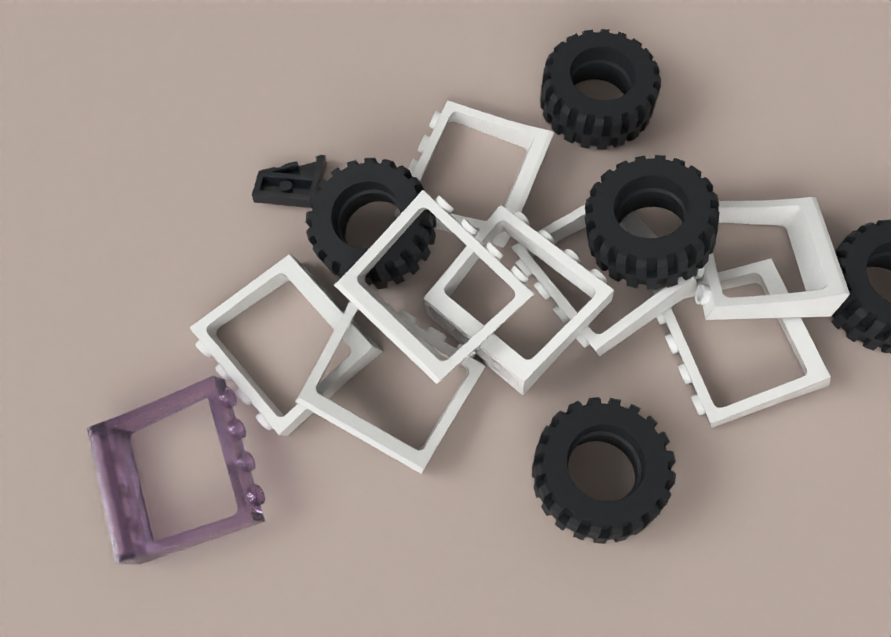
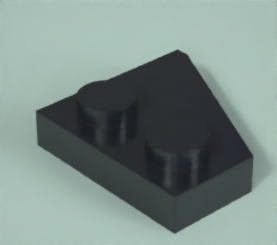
(289, 184)

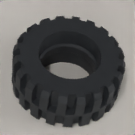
(603, 58)
(652, 184)
(347, 193)
(865, 312)
(631, 435)

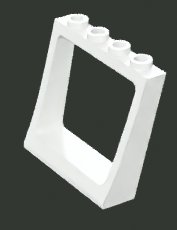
(531, 138)
(813, 252)
(288, 269)
(630, 323)
(494, 352)
(427, 358)
(815, 371)
(366, 431)

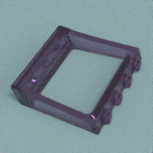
(121, 485)

